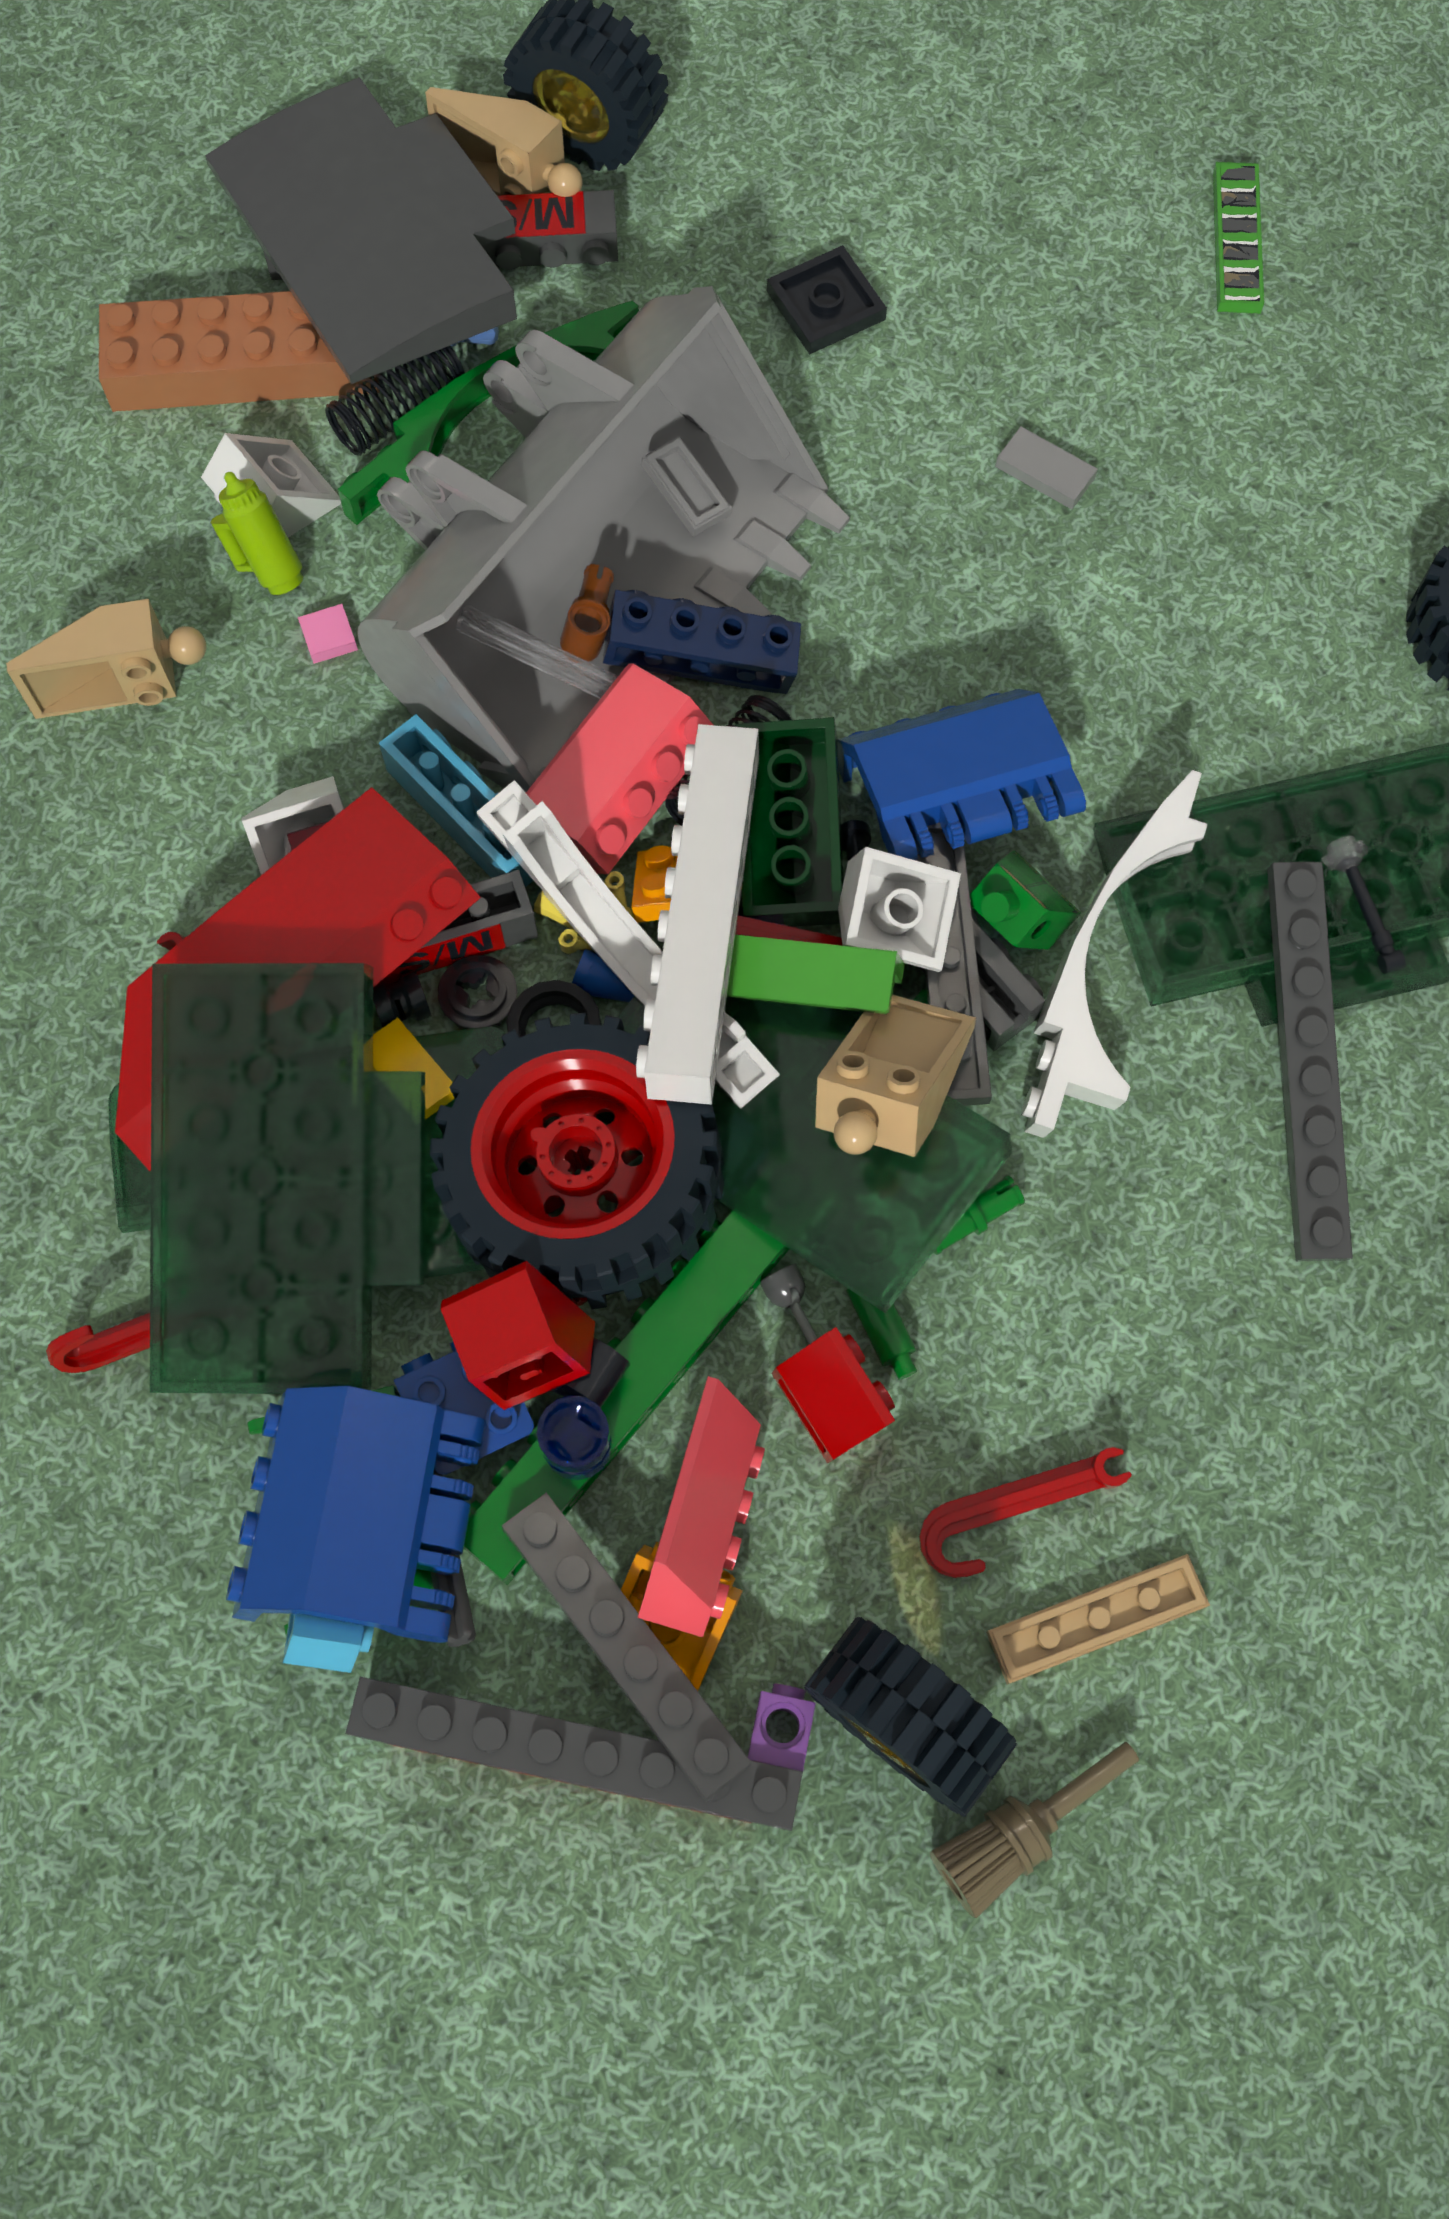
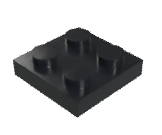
(826, 299)

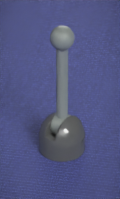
(785, 1290)

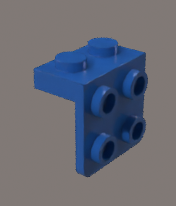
(446, 1385)

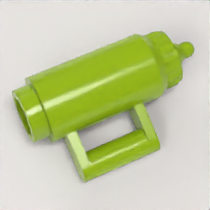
(256, 537)

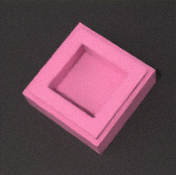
(327, 633)

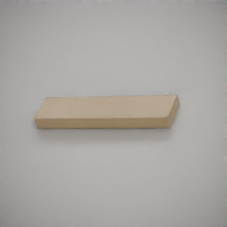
(1097, 1619)

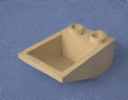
(508, 142)
(104, 662)
(891, 1077)

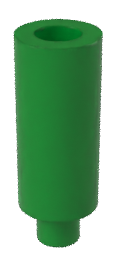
(886, 1335)

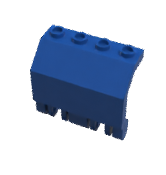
(963, 771)
(356, 1510)

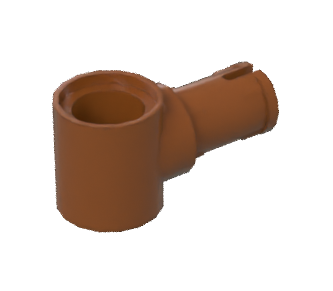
(590, 614)

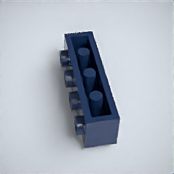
(702, 642)

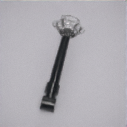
(1346, 856)

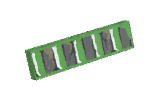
(1238, 237)

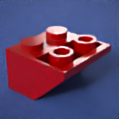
(518, 1335)
(834, 1394)

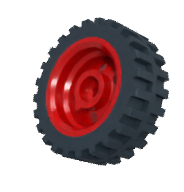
(500, 1124)

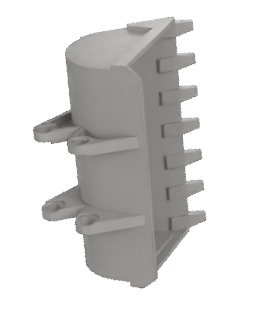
(582, 500)

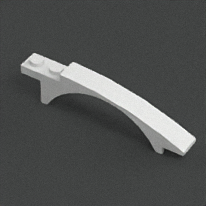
(584, 900)
(1075, 1058)

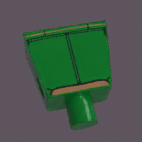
(1019, 900)

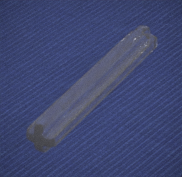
(534, 651)

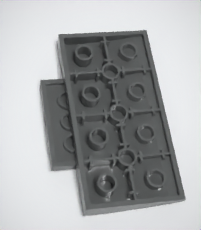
(371, 226)

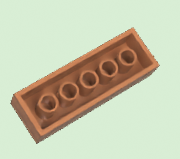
(213, 352)

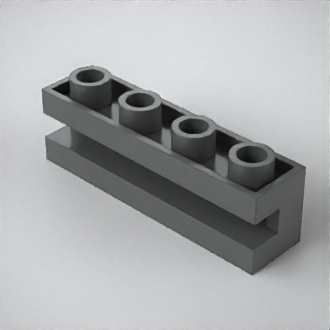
(1007, 995)

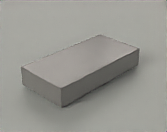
(1046, 467)
(686, 486)

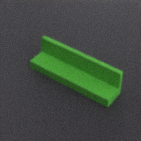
(814, 974)

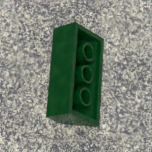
(795, 825)

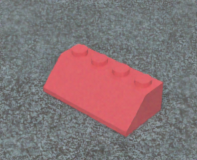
(619, 765)
(703, 1513)

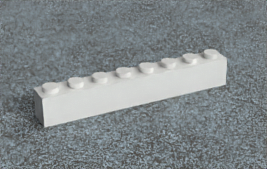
(702, 916)

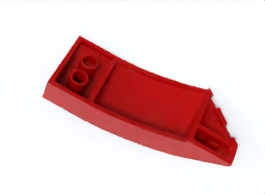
(346, 894)

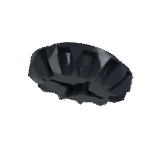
(471, 973)

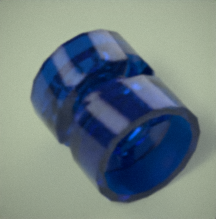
(574, 1437)

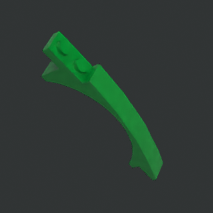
(434, 420)

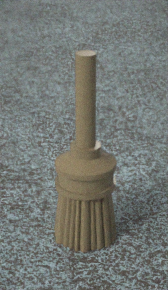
(1017, 1836)

